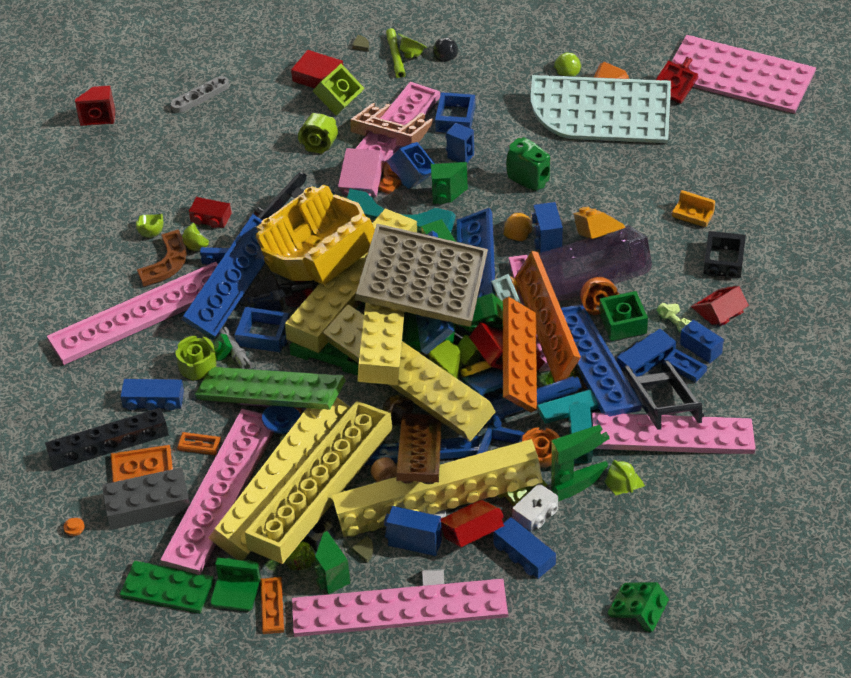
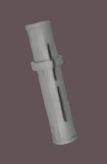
(238, 354)

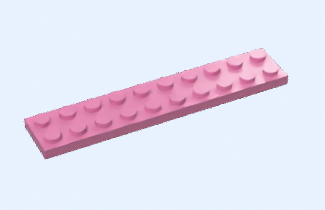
(129, 316)
(217, 493)
(399, 607)

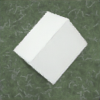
(433, 577)

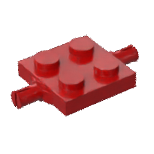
(681, 79)

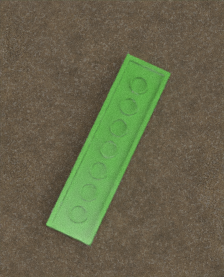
(271, 388)

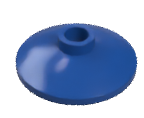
(280, 418)

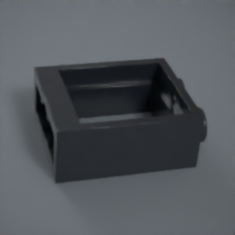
(724, 241)

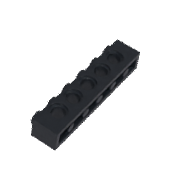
(106, 439)

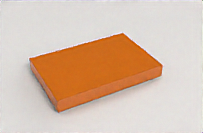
(140, 462)

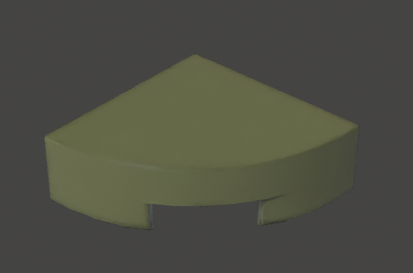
(361, 43)
(364, 549)

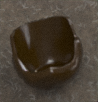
(396, 406)

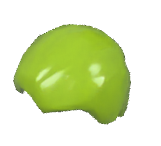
(567, 65)
(150, 225)
(193, 239)

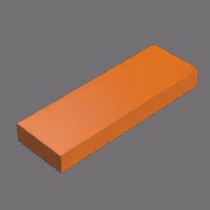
(272, 605)

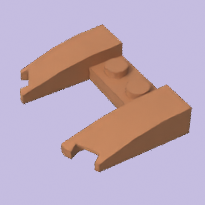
(370, 120)

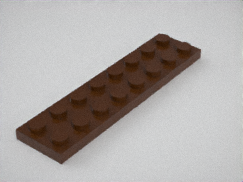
(419, 449)

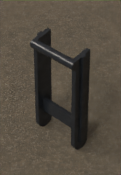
(291, 190)
(669, 375)

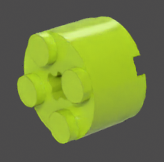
(317, 129)
(195, 357)

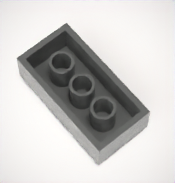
(146, 498)

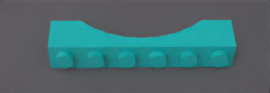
(373, 210)

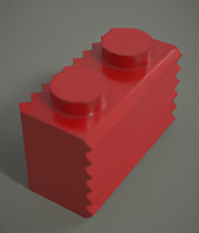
(210, 212)

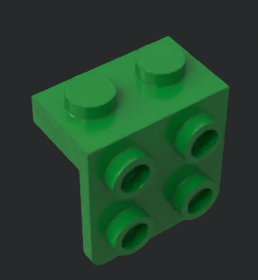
(236, 584)
(640, 601)

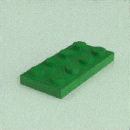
(166, 587)

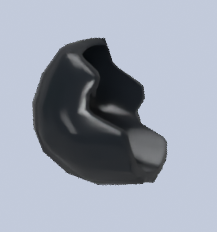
(445, 49)

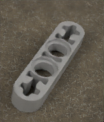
(216, 86)

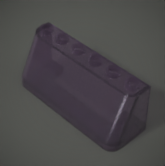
(611, 256)

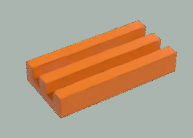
(198, 446)

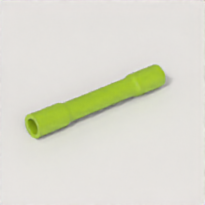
(392, 41)

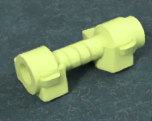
(669, 312)

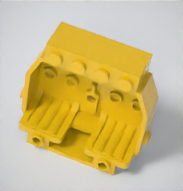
(315, 236)

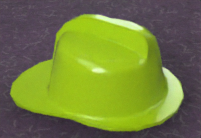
(410, 47)
(622, 478)

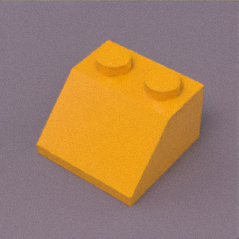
(595, 223)

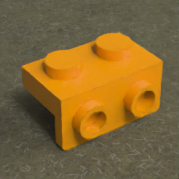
(694, 209)

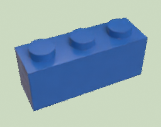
(647, 353)
(152, 394)
(524, 548)

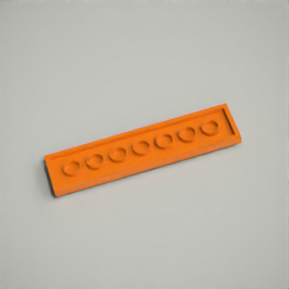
(550, 322)

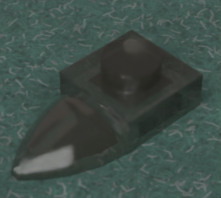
(397, 203)

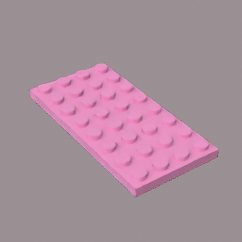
(746, 74)

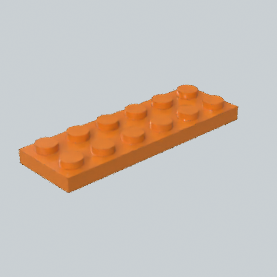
(519, 355)

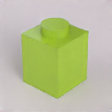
(469, 352)

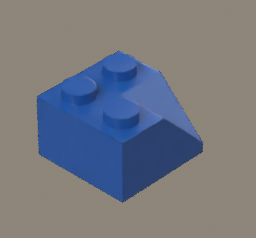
(411, 164)
(547, 228)

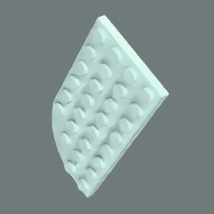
(602, 108)

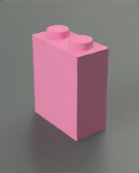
(361, 171)

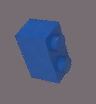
(460, 143)
(701, 341)

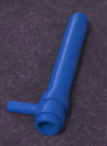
(544, 395)

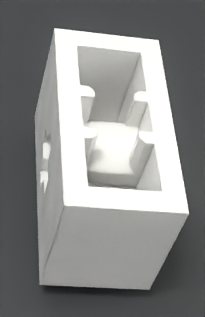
(535, 507)

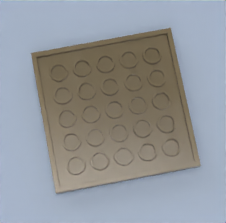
(422, 275)

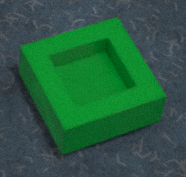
(222, 346)

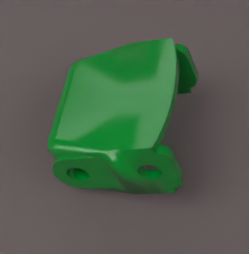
(528, 164)

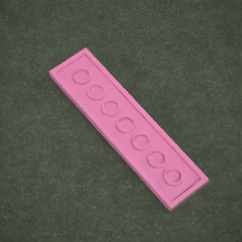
(408, 105)
(677, 434)

